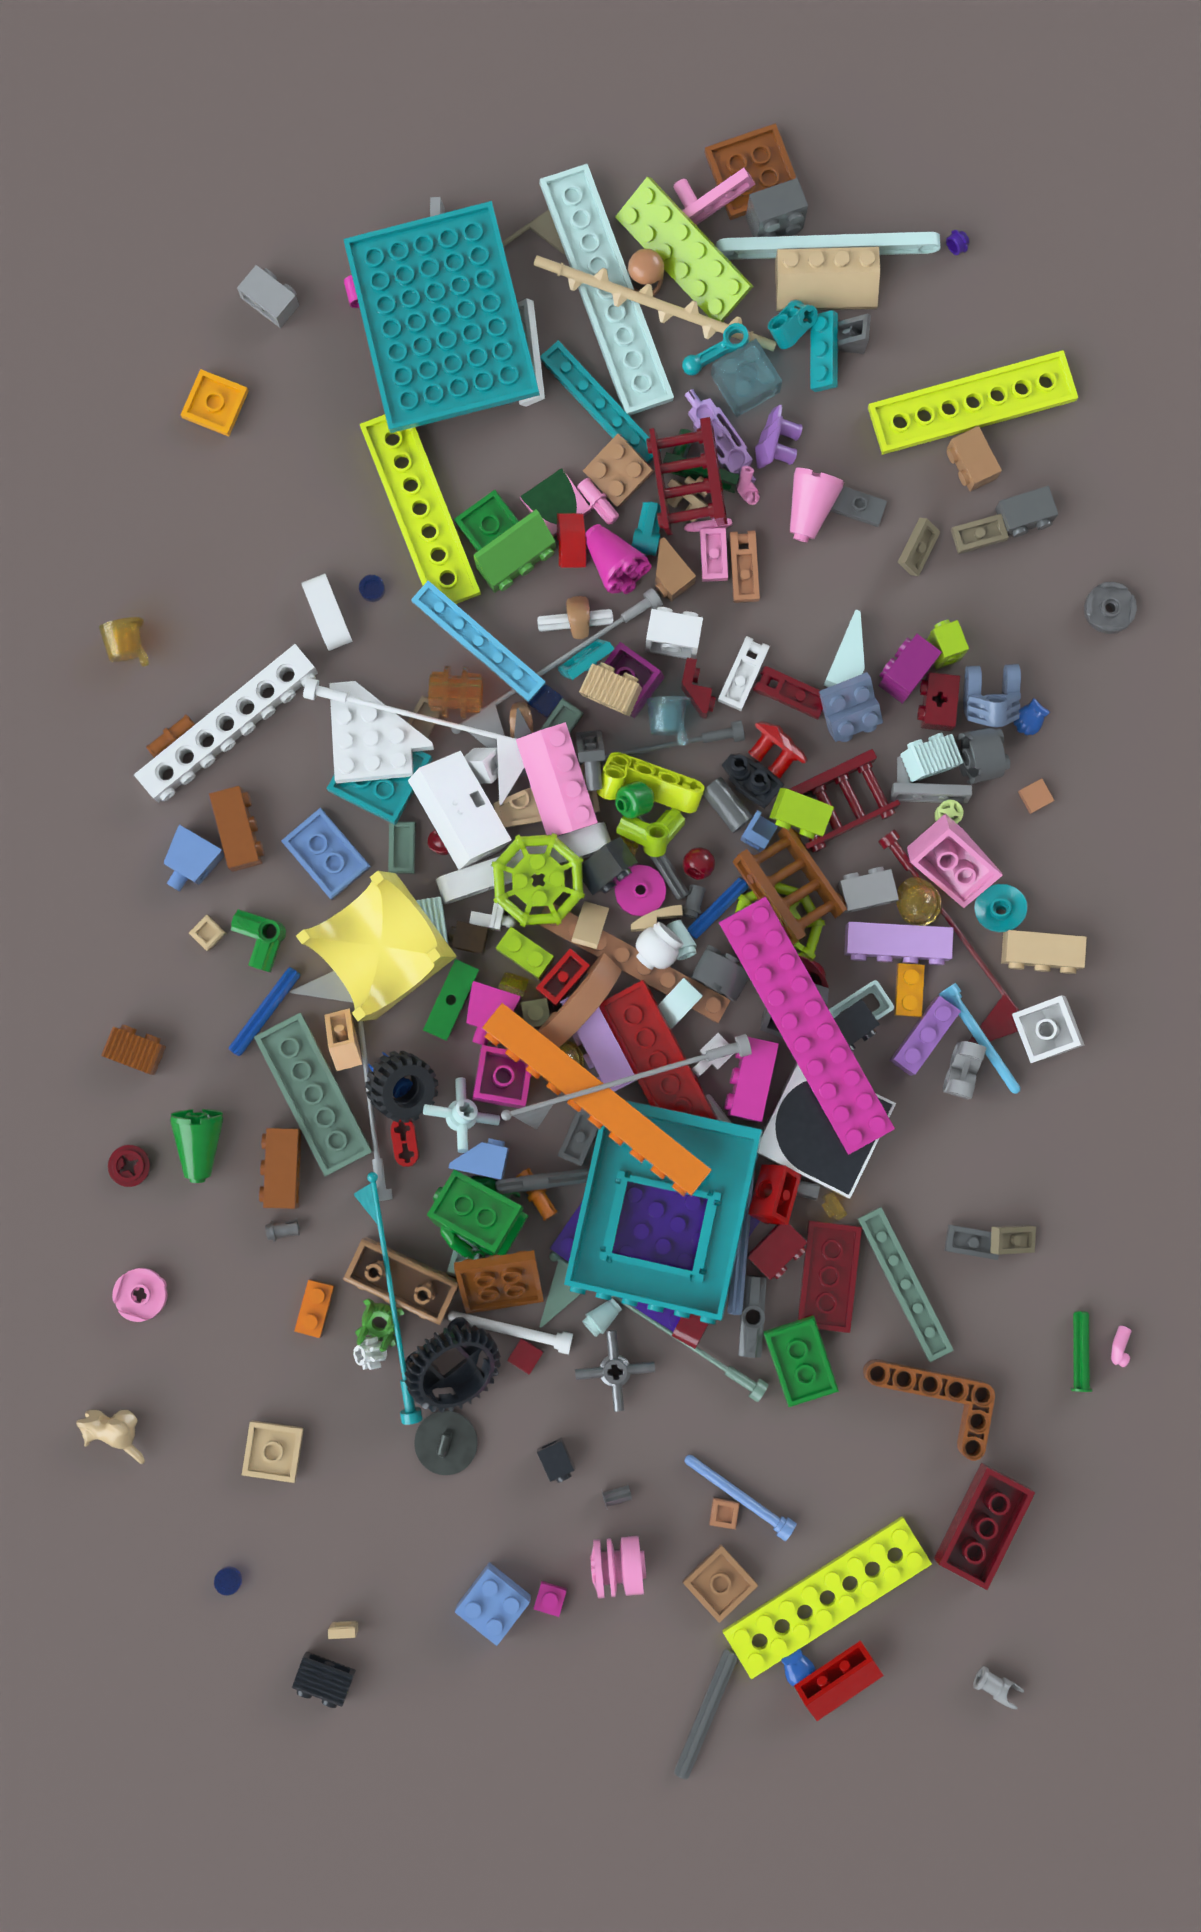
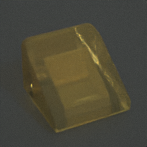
(514, 984)

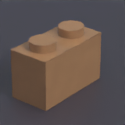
(973, 459)

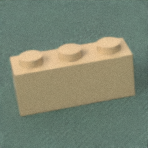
(1043, 951)

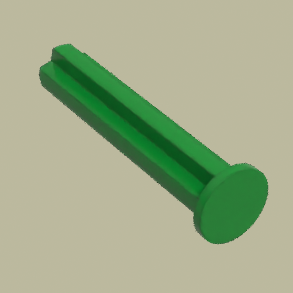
(1081, 1352)

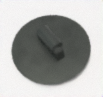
(445, 1443)

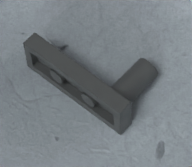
(591, 752)

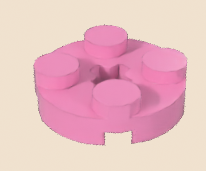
(132, 1281)

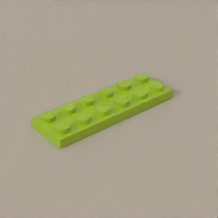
(685, 250)

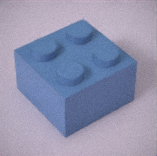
(493, 1604)

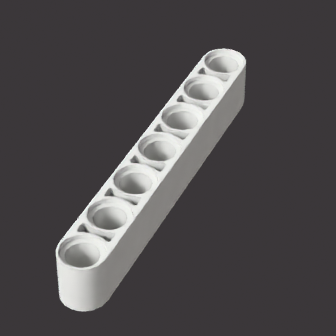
(480, 876)

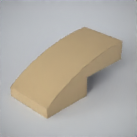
(651, 918)
(590, 925)

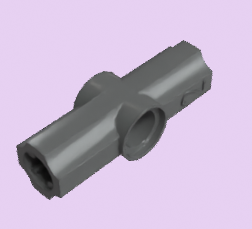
(752, 1333)

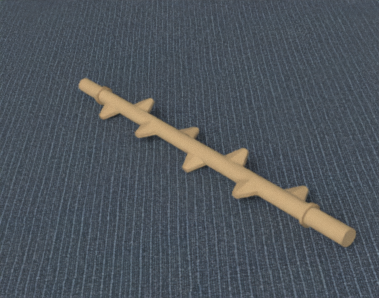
(645, 297)

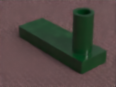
(680, 452)

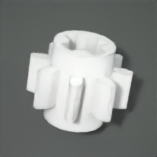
(369, 1354)

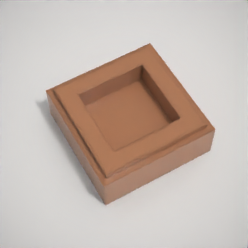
(1036, 796)
(724, 1513)

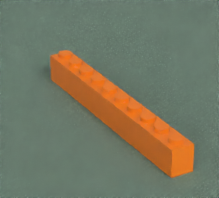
(603, 1106)

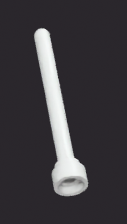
(559, 1341)

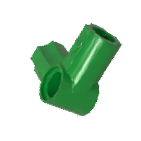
(256, 927)

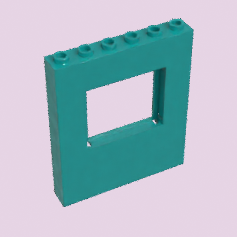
(730, 1154)

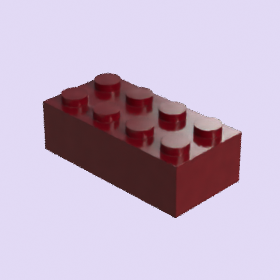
(984, 1526)

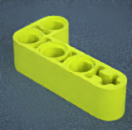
(668, 786)

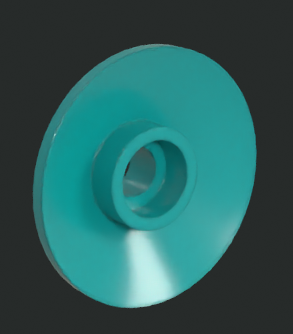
(1005, 898)

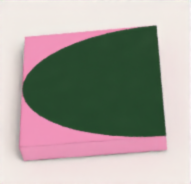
(555, 496)

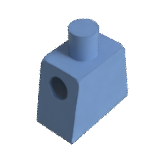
(190, 858)

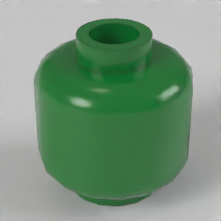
(634, 800)

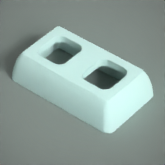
(873, 987)

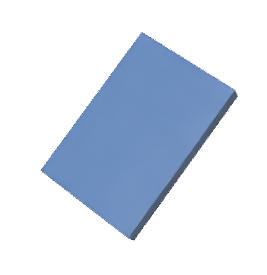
(326, 853)

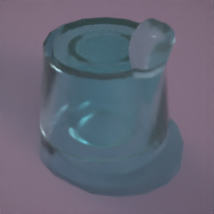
(668, 716)

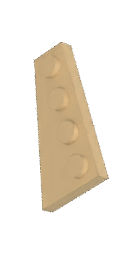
(522, 808)

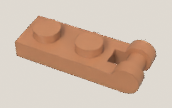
(744, 567)

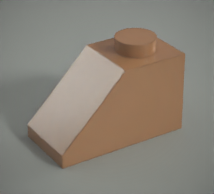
(672, 572)

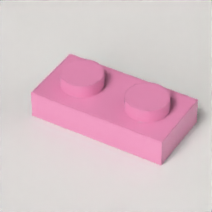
(713, 554)

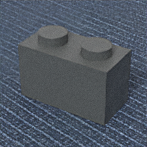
(1028, 511)

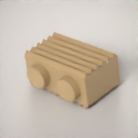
(611, 689)

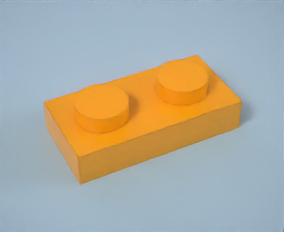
(909, 990)

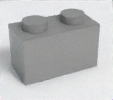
(268, 296)
(868, 890)

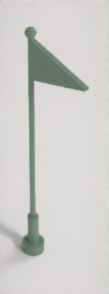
(561, 1296)

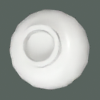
(658, 946)

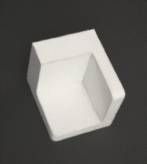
(483, 764)

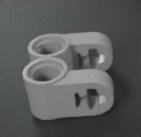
(963, 1069)

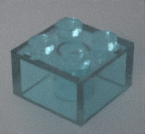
(746, 377)

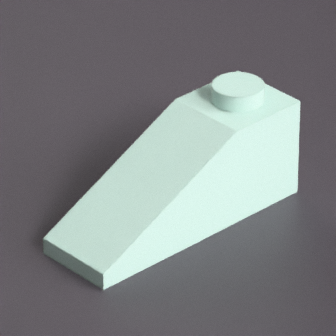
(850, 655)

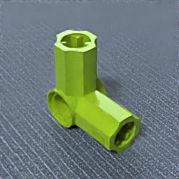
(653, 836)

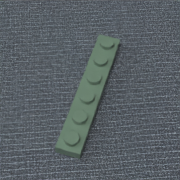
(905, 1284)

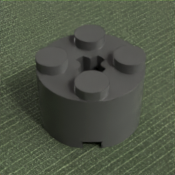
(983, 755)
(721, 973)

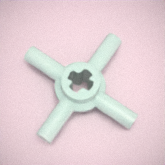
(461, 1115)

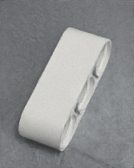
(326, 612)

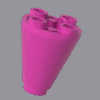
(615, 560)

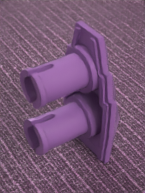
(768, 445)

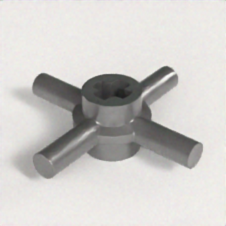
(622, 1363)

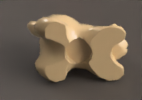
(115, 1431)

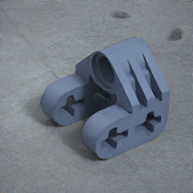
(992, 709)

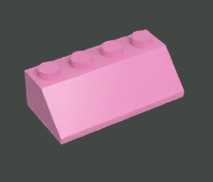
(556, 780)

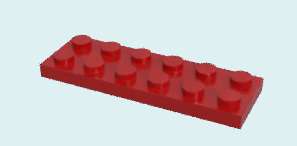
(650, 1045)

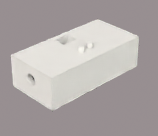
(459, 810)

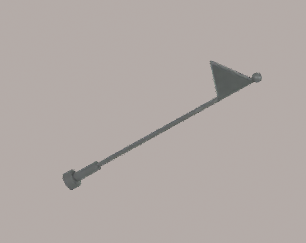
(735, 732)

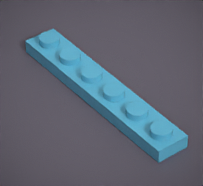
(478, 641)

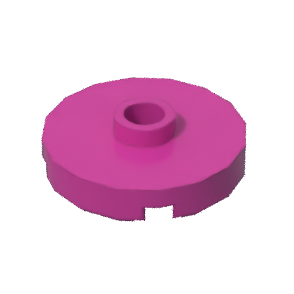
(649, 901)

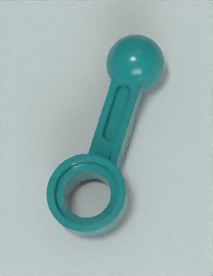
(693, 363)

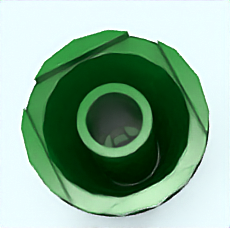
(197, 1141)

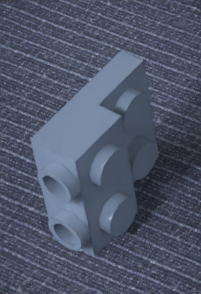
(851, 708)

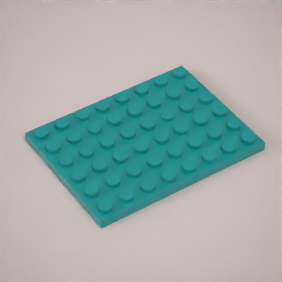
(441, 317)

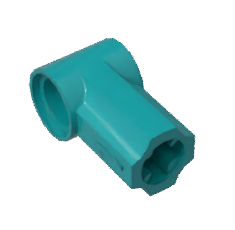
(647, 534)

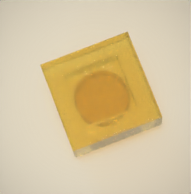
(833, 1206)

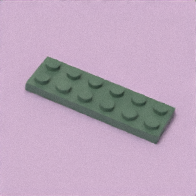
(313, 1094)

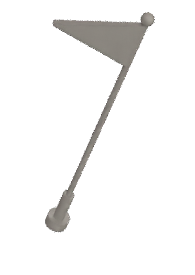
(488, 717)
(333, 988)
(535, 1114)

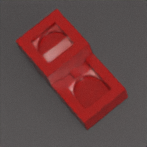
(571, 540)

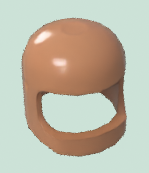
(646, 268)

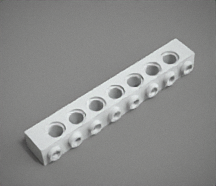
(211, 725)

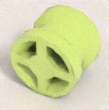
(951, 809)

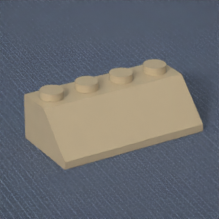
(828, 277)

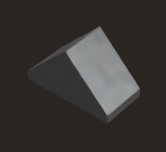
(854, 334)

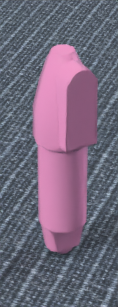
(696, 526)

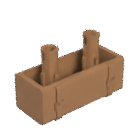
(414, 1283)

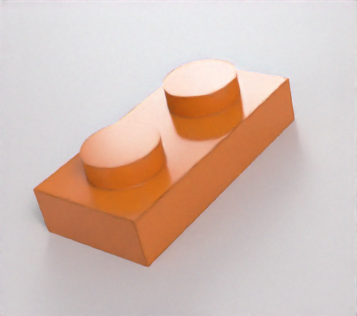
(314, 1308)

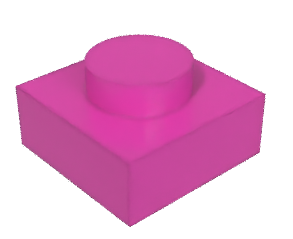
(550, 1598)

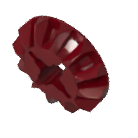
(117, 1162)

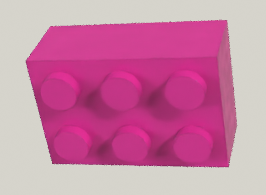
(752, 1081)

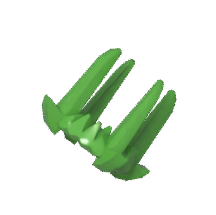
(386, 1334)

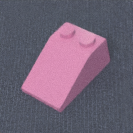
(953, 861)

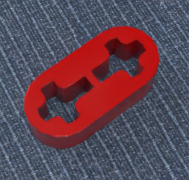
(411, 1141)

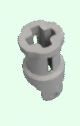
(995, 1686)

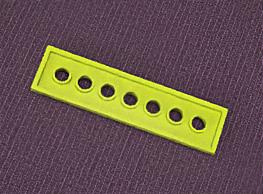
(979, 386)
(411, 524)
(826, 1616)

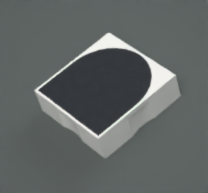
(806, 1142)

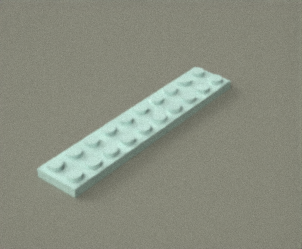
(621, 329)

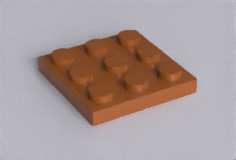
(760, 154)
(499, 1281)

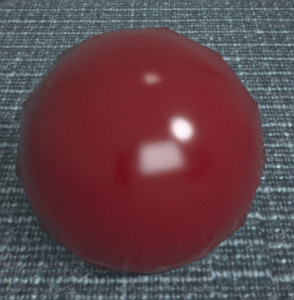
(698, 863)

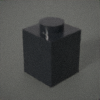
(556, 1460)

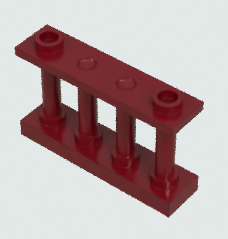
(712, 484)
(840, 775)

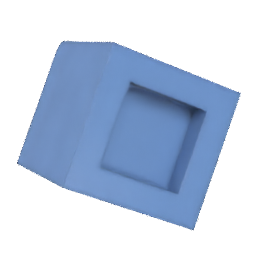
(758, 832)

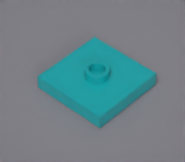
(583, 659)

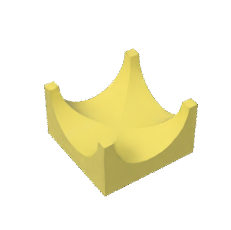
(380, 946)

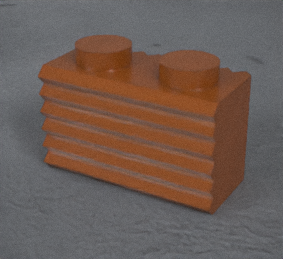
(133, 1049)

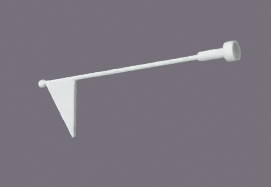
(509, 757)

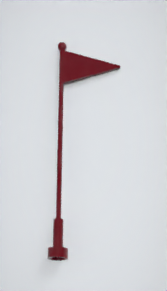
(1000, 1019)

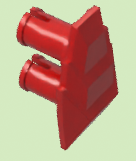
(772, 735)

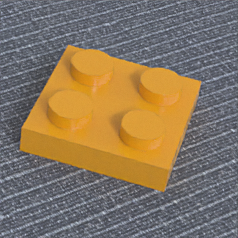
(214, 402)

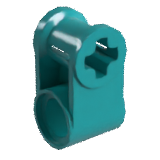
(789, 323)

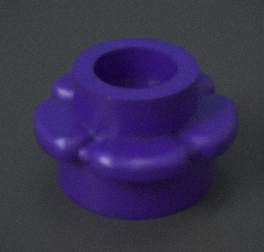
(957, 242)

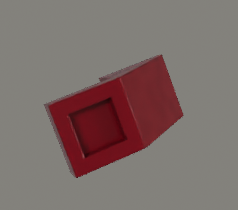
(700, 696)

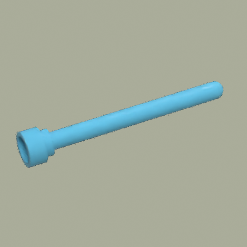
(953, 996)

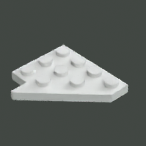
(371, 740)

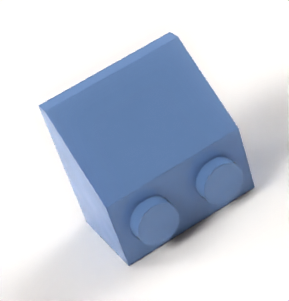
(484, 1159)

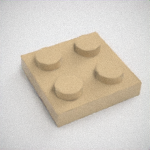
(272, 1451)

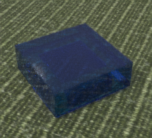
(545, 701)

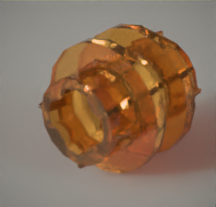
(455, 692)

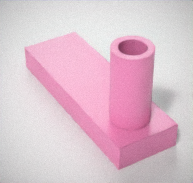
(715, 199)

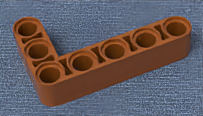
(941, 1391)

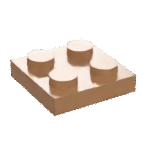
(618, 470)
(720, 1583)

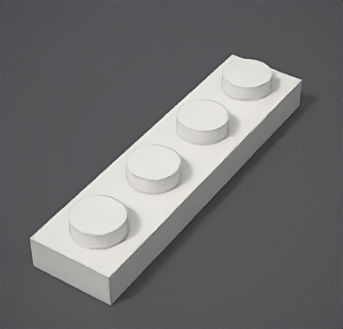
(527, 314)

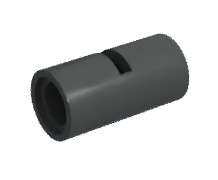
(727, 805)

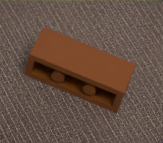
(237, 828)
(281, 1168)

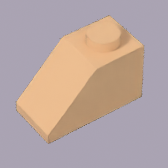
(342, 1040)

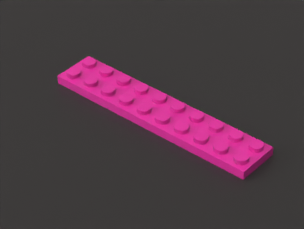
(806, 1025)

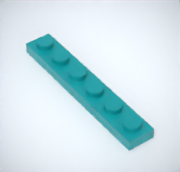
(594, 398)

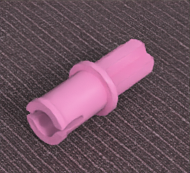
(598, 501)

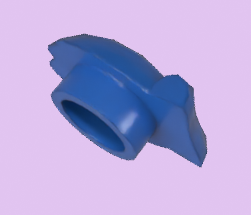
(1031, 718)
(797, 1667)

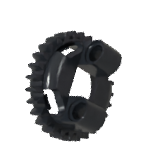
(464, 1378)

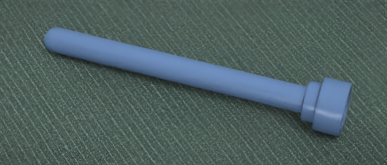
(782, 1526)

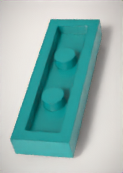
(824, 352)

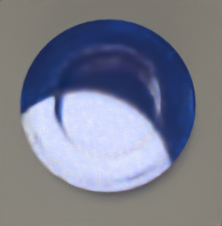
(372, 588)
(228, 1581)

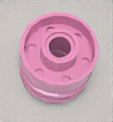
(618, 1567)

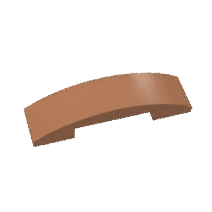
(582, 1002)

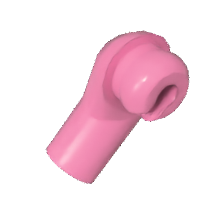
(746, 487)
(1119, 1345)

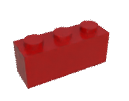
(838, 1680)

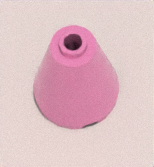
(811, 502)

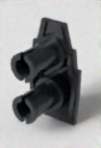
(752, 779)

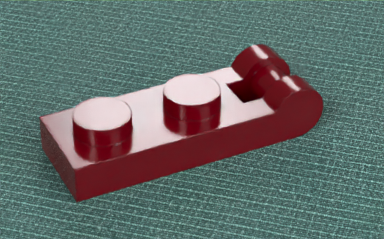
(790, 692)

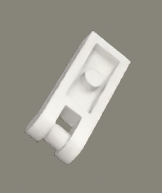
(743, 674)

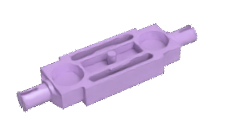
(733, 456)

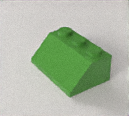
(515, 552)

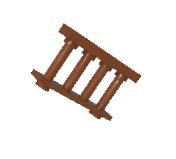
(764, 885)

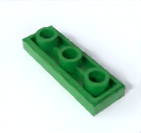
(457, 984)

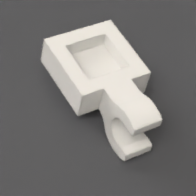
(715, 1042)

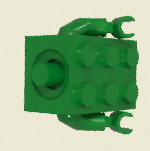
(476, 1215)

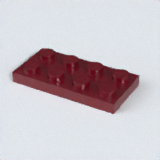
(830, 1275)

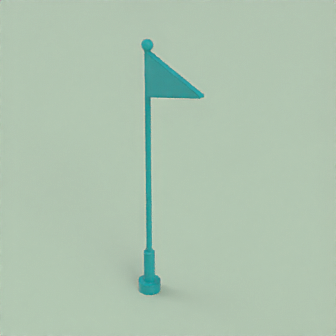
(370, 1201)

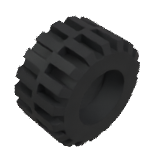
(386, 1076)

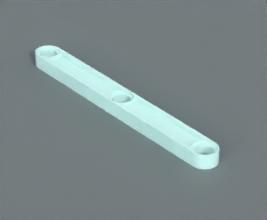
(887, 242)

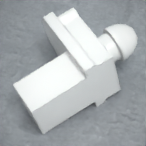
(493, 921)

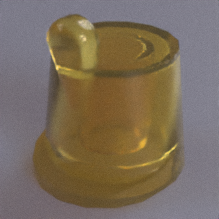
(123, 640)

